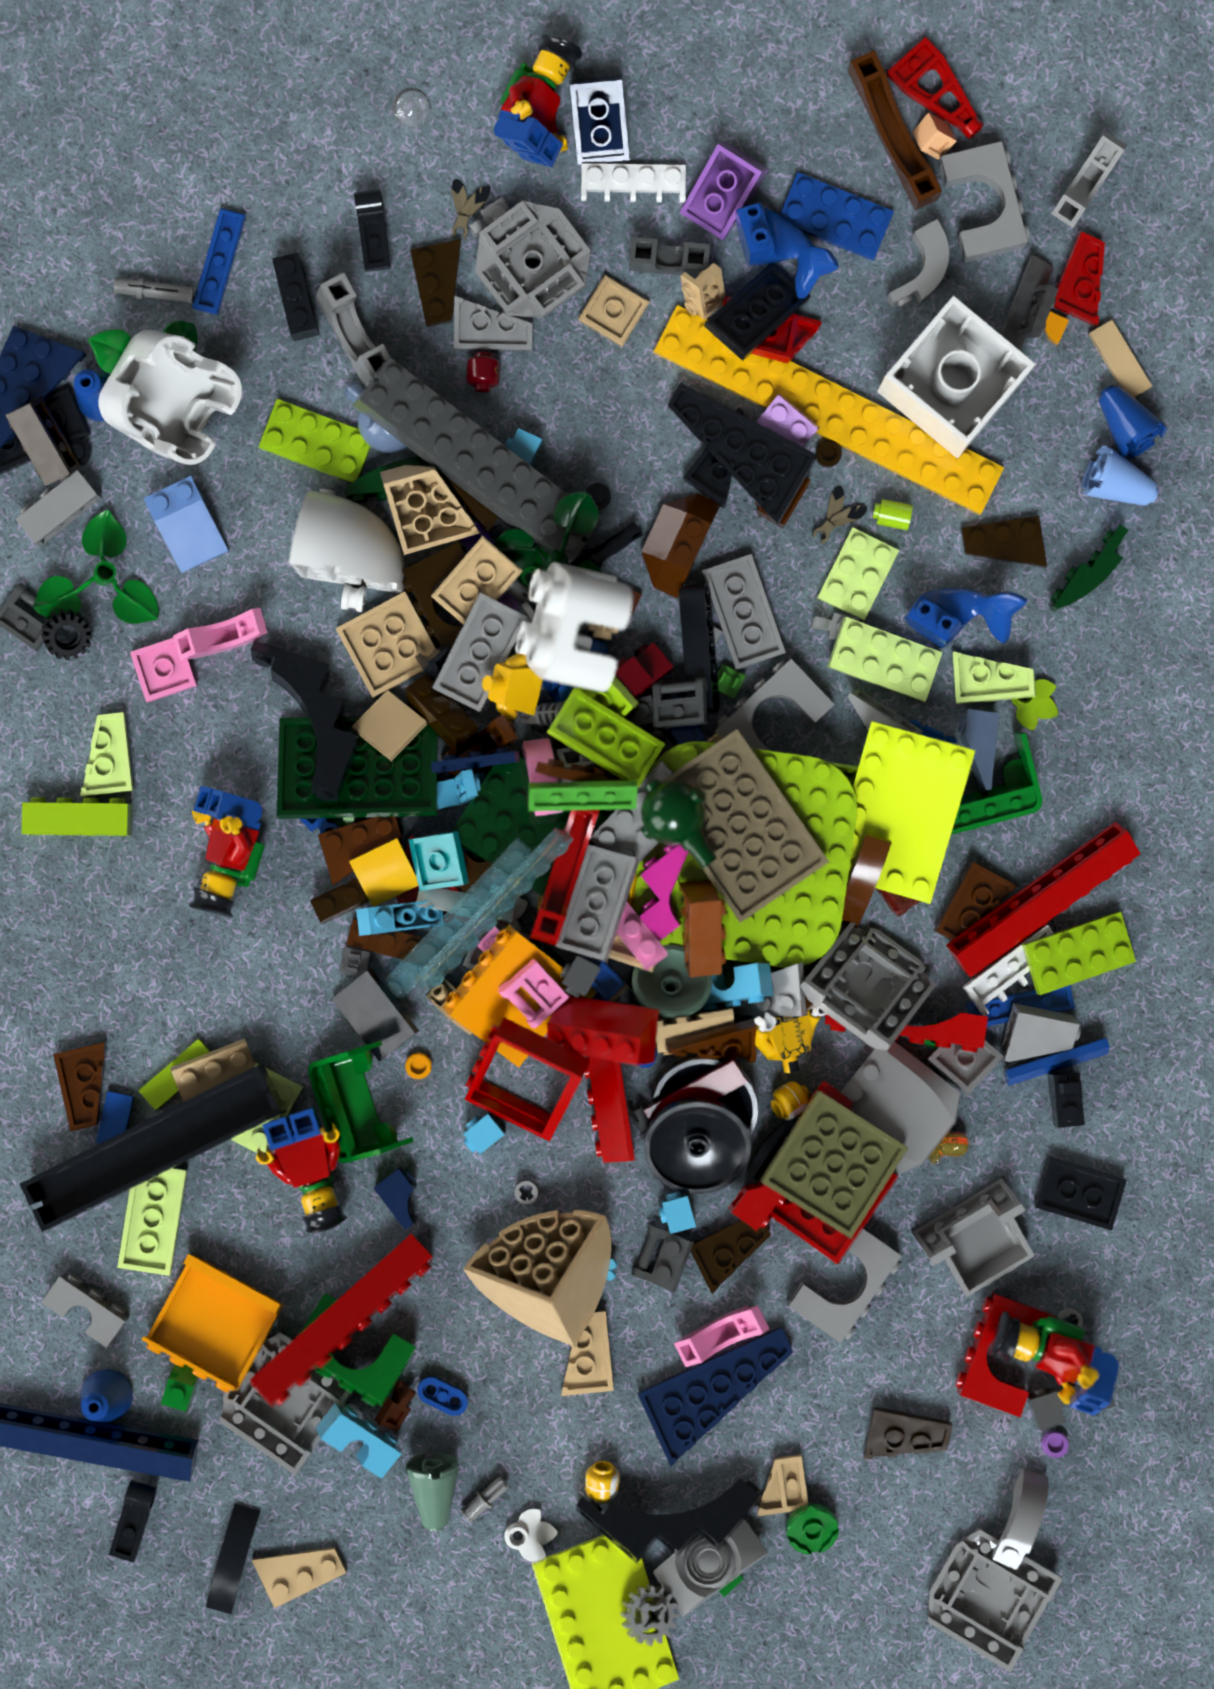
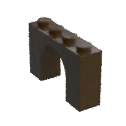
(424, 579)

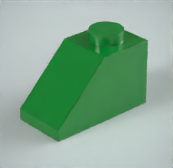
(180, 1388)

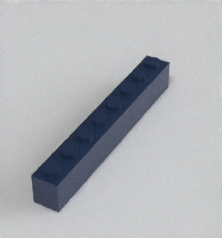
(97, 1442)

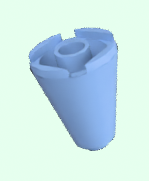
(1118, 479)

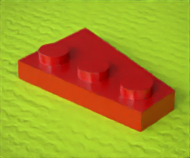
(1080, 280)

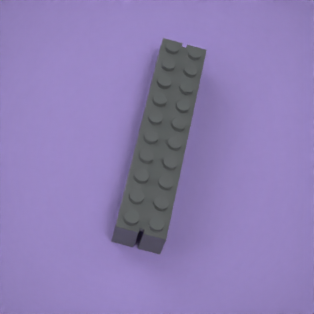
(467, 455)

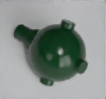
(675, 816)

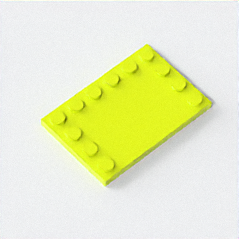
(909, 795)
(584, 1604)

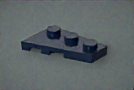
(475, 760)

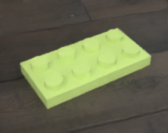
(884, 659)
(153, 1223)

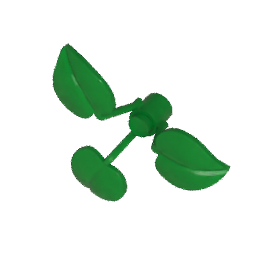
(111, 343)
(104, 538)

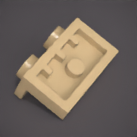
(705, 292)

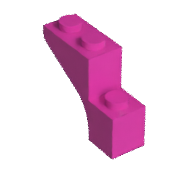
(661, 878)

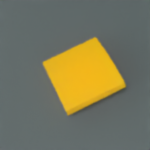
(384, 872)

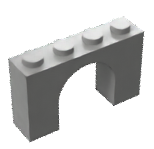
(989, 166)
(337, 303)
(786, 683)
(839, 1317)

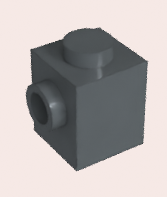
(579, 976)

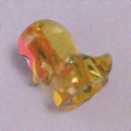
(953, 1145)

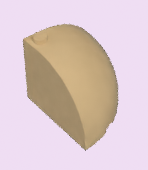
(547, 1271)

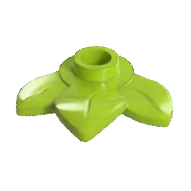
(1036, 707)

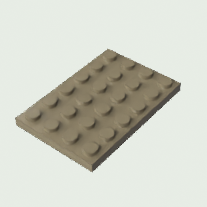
(749, 827)

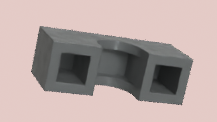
(653, 257)
(1047, 1406)

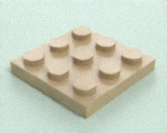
(386, 644)

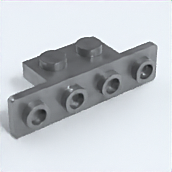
(1031, 304)

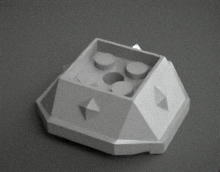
(525, 234)

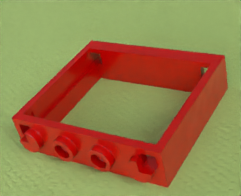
(510, 1107)

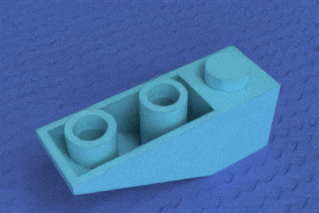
(396, 918)

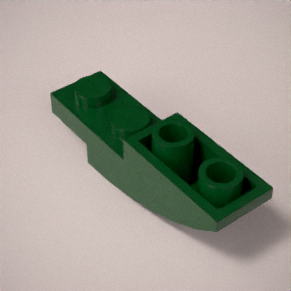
(371, 483)
(1085, 578)

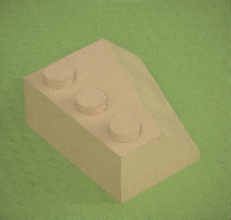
(424, 508)
(677, 1028)

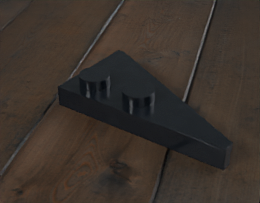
(710, 476)

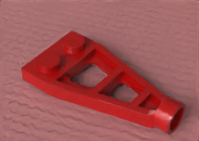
(914, 66)

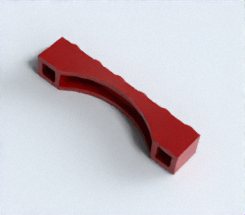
(563, 878)
(961, 1029)
(758, 1200)

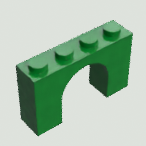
(375, 1380)

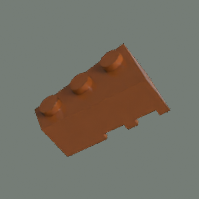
(703, 928)

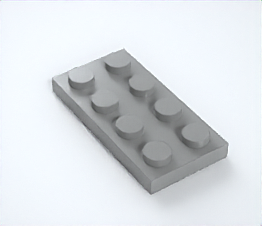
(743, 612)
(480, 645)
(623, 828)
(597, 903)

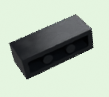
(295, 296)

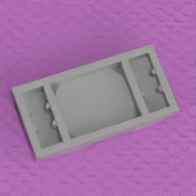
(705, 1570)

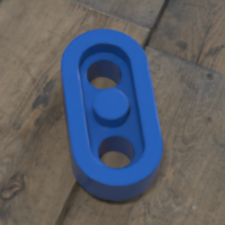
(442, 1396)

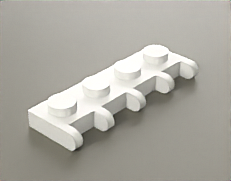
(633, 179)
(1002, 974)

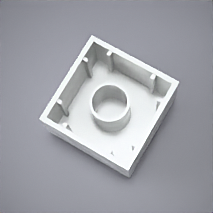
(955, 377)

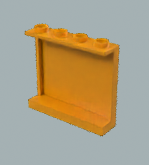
(477, 1000)
(213, 1324)

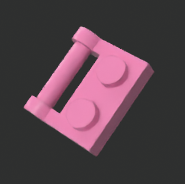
(540, 987)

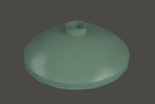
(688, 994)

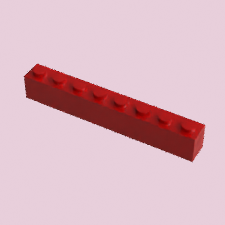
(1043, 899)
(341, 1320)

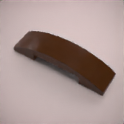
(864, 877)

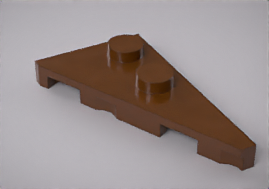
(719, 1043)

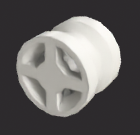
(353, 597)

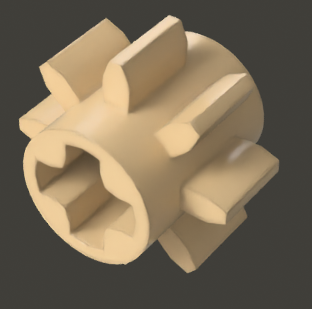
(601, 632)

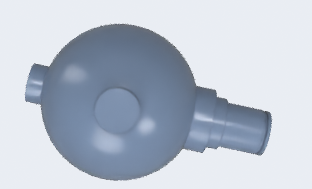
(370, 431)

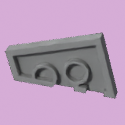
(489, 330)
(787, 998)

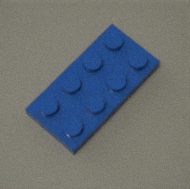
(836, 216)

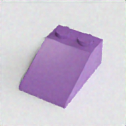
(722, 188)

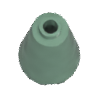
(433, 1487)

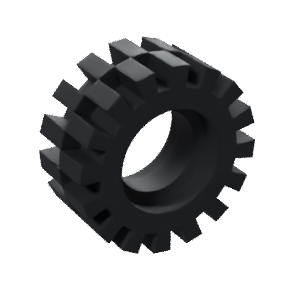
(66, 619)

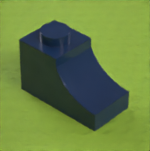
(396, 1192)

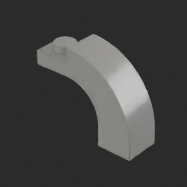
(1089, 179)
(935, 257)
(1024, 1520)

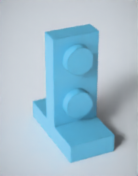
(459, 790)

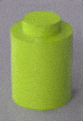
(892, 514)

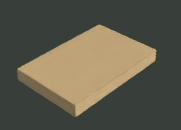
(480, 571)

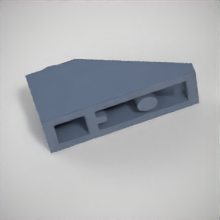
(980, 733)

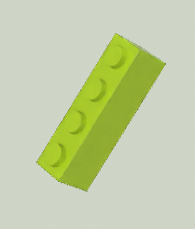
(77, 818)

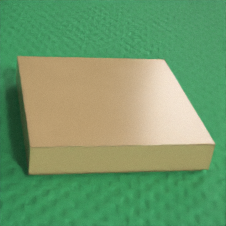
(613, 311)
(389, 725)

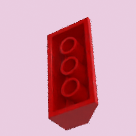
(605, 1029)
(610, 1110)

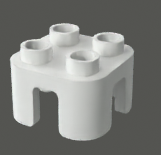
(166, 395)
(564, 600)

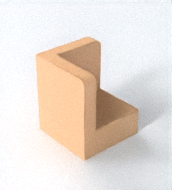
(934, 136)

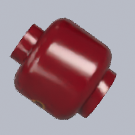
(483, 371)

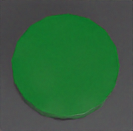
(812, 1529)

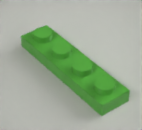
(582, 795)

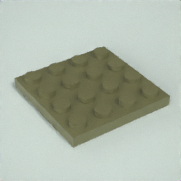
(834, 1164)

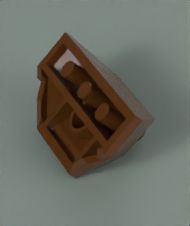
(677, 541)

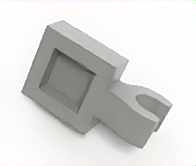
(489, 215)
(832, 626)

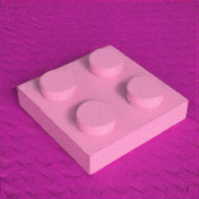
(162, 671)

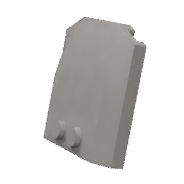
(868, 985)
(904, 1102)
(283, 1431)
(989, 1602)

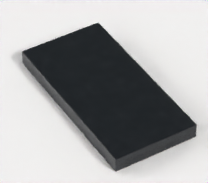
(756, 311)
(69, 419)

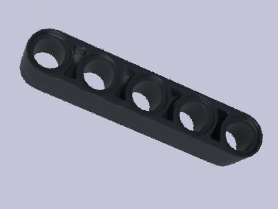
(699, 640)

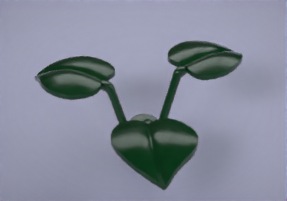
(574, 511)

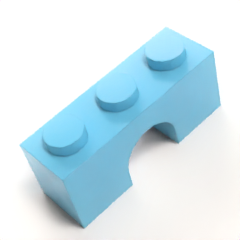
(750, 983)
(343, 1426)

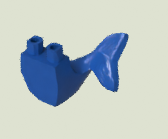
(773, 239)
(945, 611)

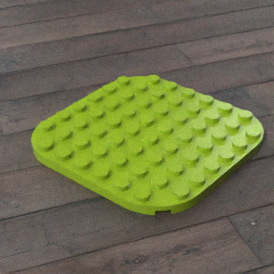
(809, 915)

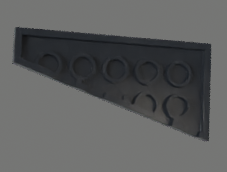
(756, 457)

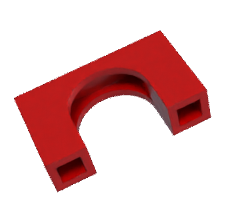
(977, 1380)

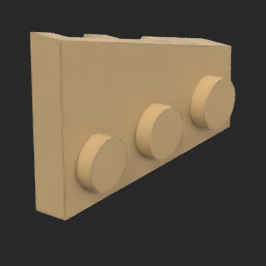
(297, 1573)

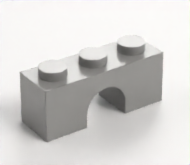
(106, 1318)

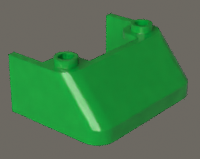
(1013, 799)
(347, 1103)

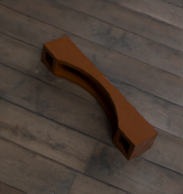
(880, 105)

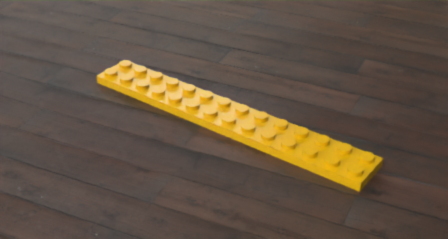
(836, 410)

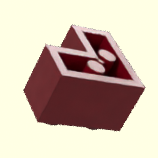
(643, 670)

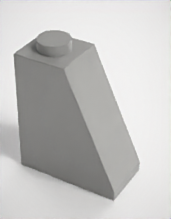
(1037, 1033)

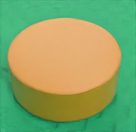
(418, 1065)

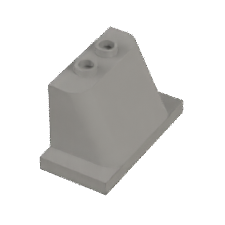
(977, 1238)

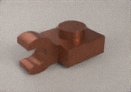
(395, 1410)

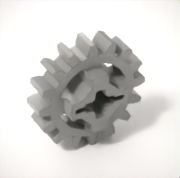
(642, 1622)

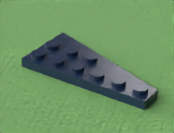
(31, 369)
(701, 1396)

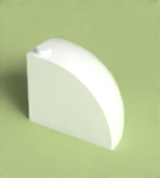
(345, 544)

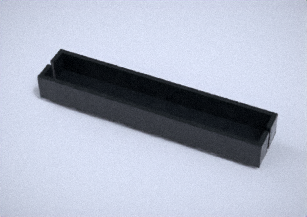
(152, 1147)

